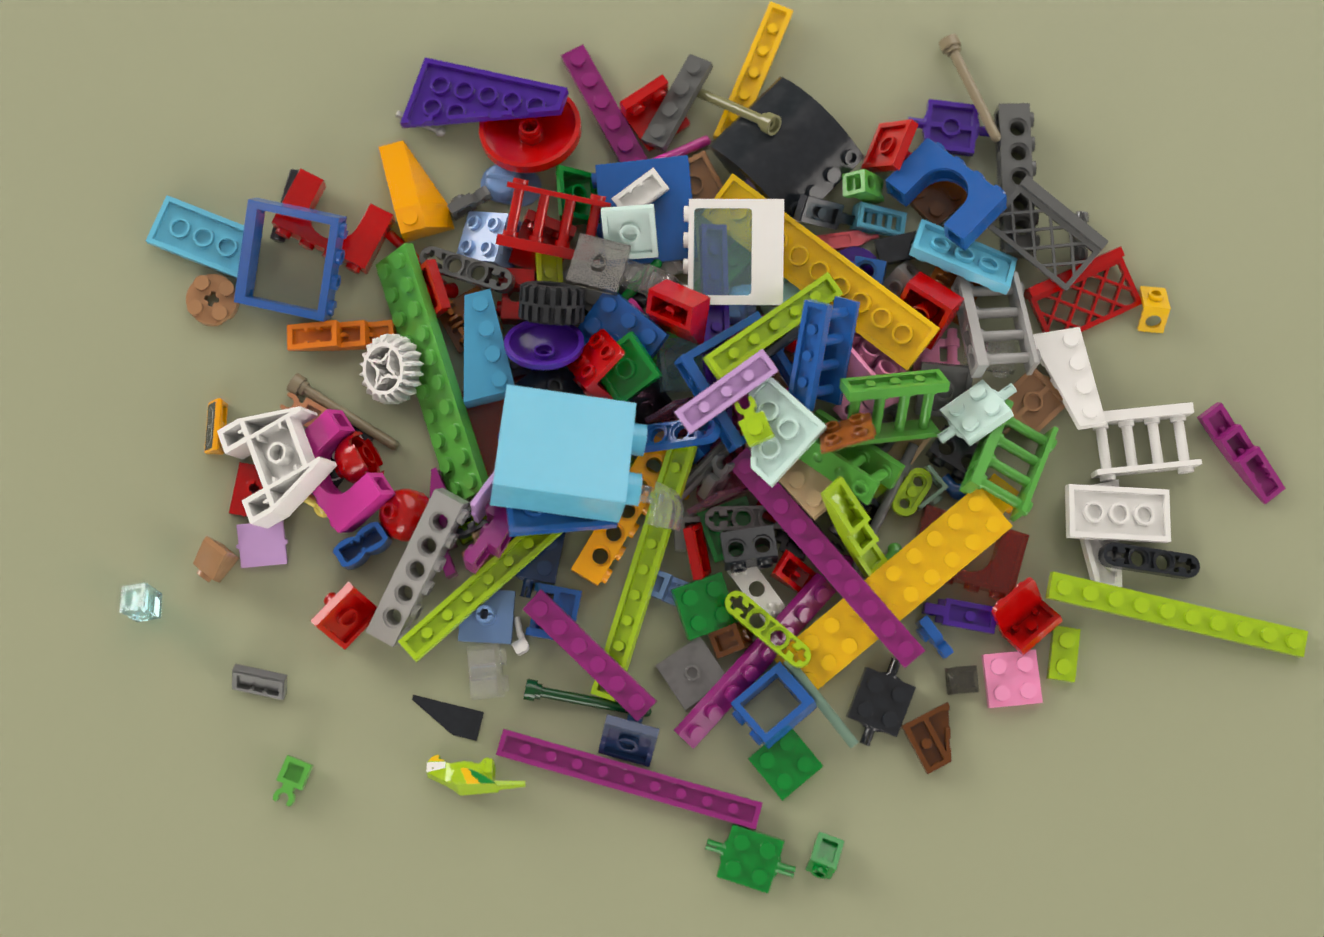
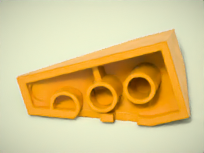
(415, 198)

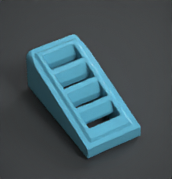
(866, 226)

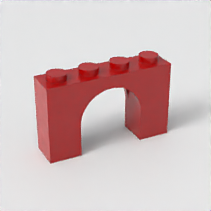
(359, 247)

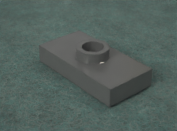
(259, 681)

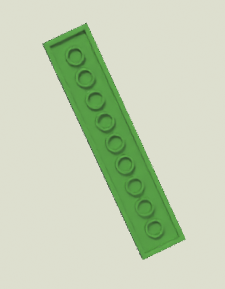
(439, 393)

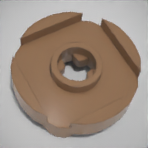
(199, 306)

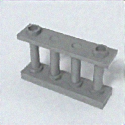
(974, 336)

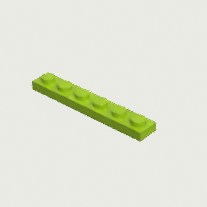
(769, 327)

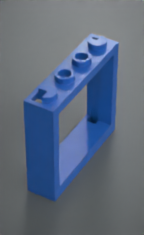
(250, 255)
(698, 383)

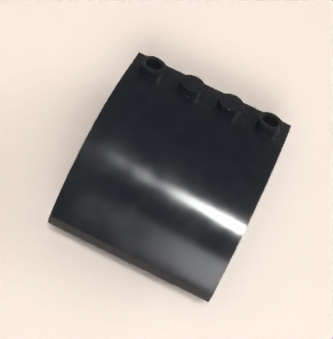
(799, 159)

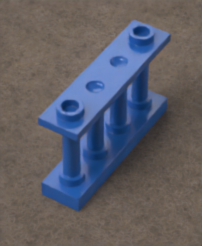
(810, 350)

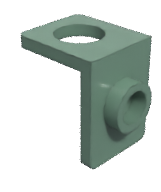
(939, 483)

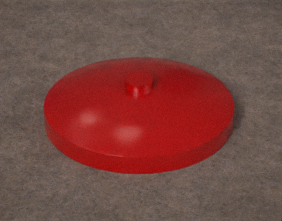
(533, 142)

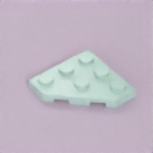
(793, 429)

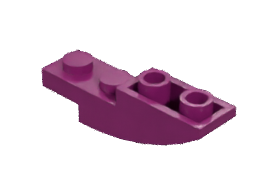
(492, 539)

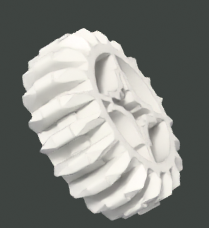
(391, 369)

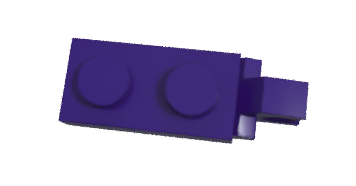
(962, 615)

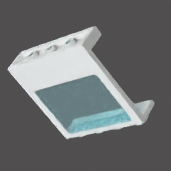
(735, 250)

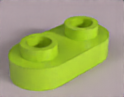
(911, 493)

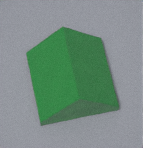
(576, 183)

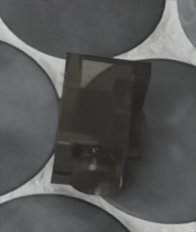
(961, 680)

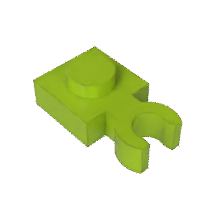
(755, 425)

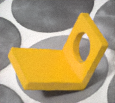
(1154, 303)

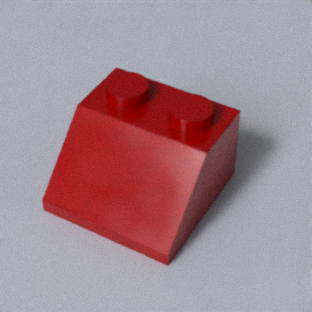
(932, 301)

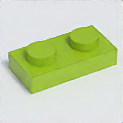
(1063, 654)

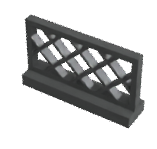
(1064, 218)

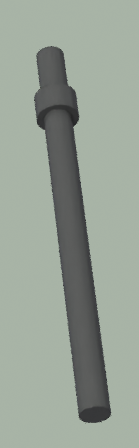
(891, 493)

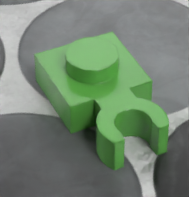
(292, 775)

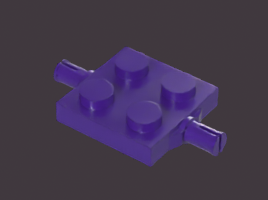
(952, 125)

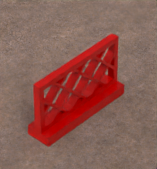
(1100, 263)

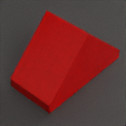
(792, 572)

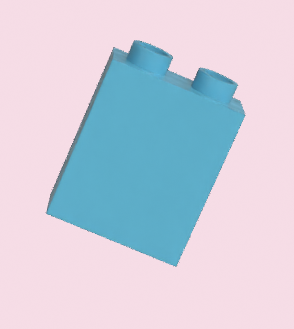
(567, 454)

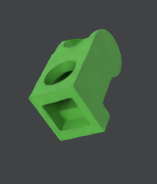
(863, 186)

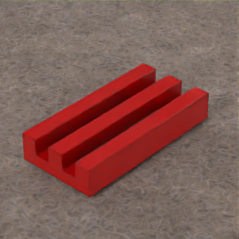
(697, 551)

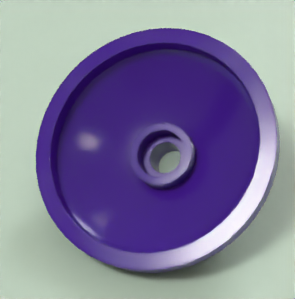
(543, 345)

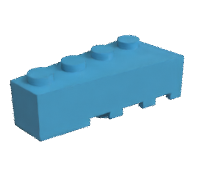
(485, 360)

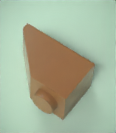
(214, 560)

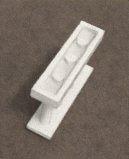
(1151, 417)

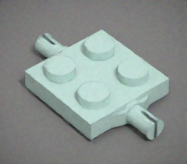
(976, 412)

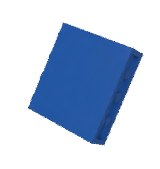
(668, 208)

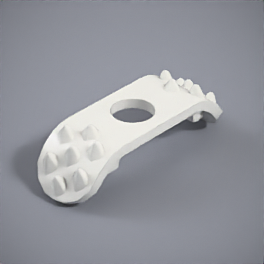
(768, 600)

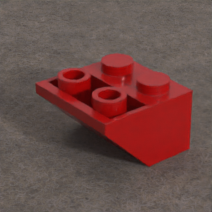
(679, 310)

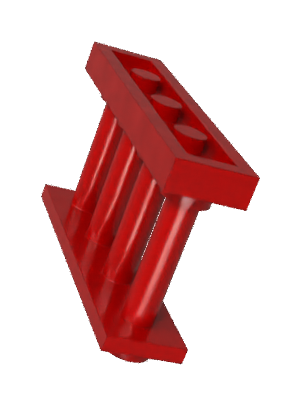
(536, 241)

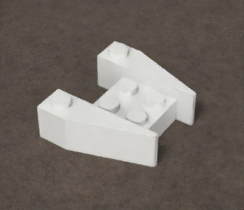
(281, 459)

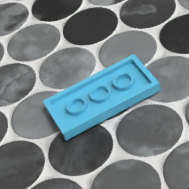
(197, 236)
(975, 264)

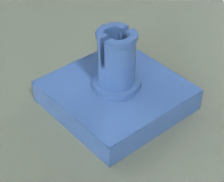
(491, 620)

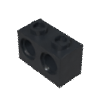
(952, 462)
(746, 541)

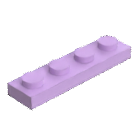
(726, 391)

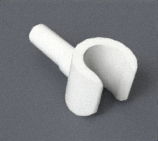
(520, 646)

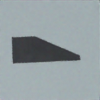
(454, 718)

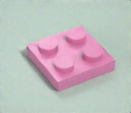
(1011, 679)

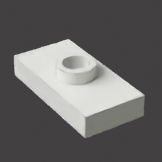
(642, 191)

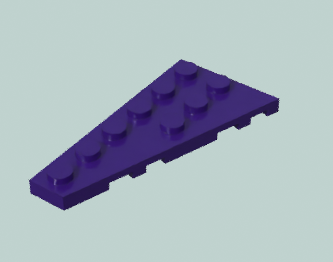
(464, 94)

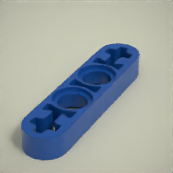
(671, 431)

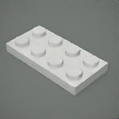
(1117, 513)

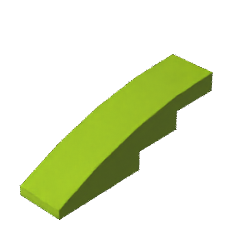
(853, 526)

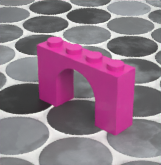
(355, 506)

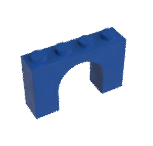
(934, 164)

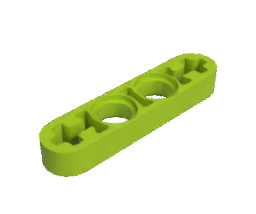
(769, 627)

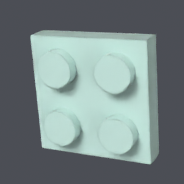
(632, 226)

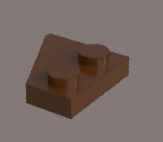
(931, 737)

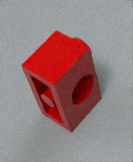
(506, 308)

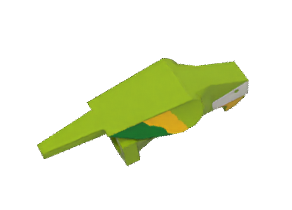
(468, 777)

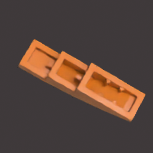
(336, 335)

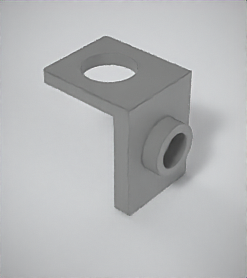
(899, 277)

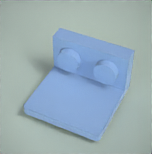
(480, 238)

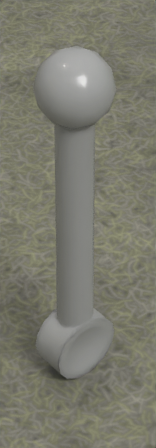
(440, 131)

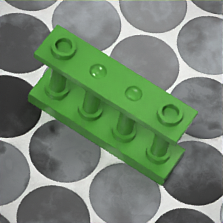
(896, 385)
(984, 459)
(860, 466)

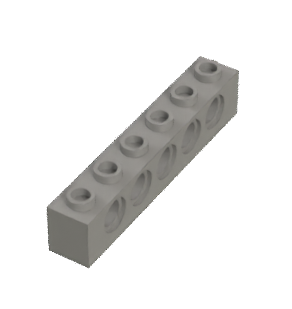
(383, 624)

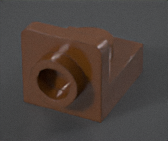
(730, 639)

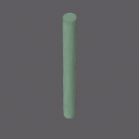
(823, 705)

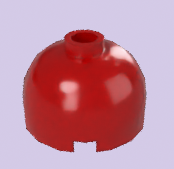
(356, 458)
(402, 513)

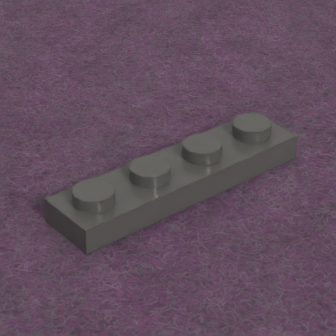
(677, 102)

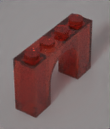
(1003, 569)

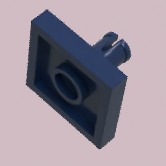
(628, 740)

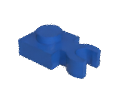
(928, 632)

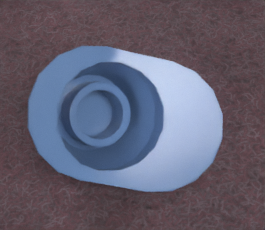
(496, 180)

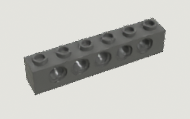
(1018, 117)

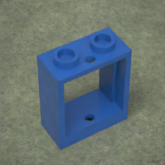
(806, 706)

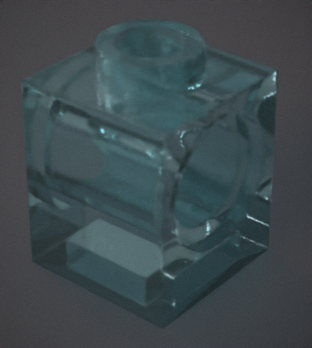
(141, 602)

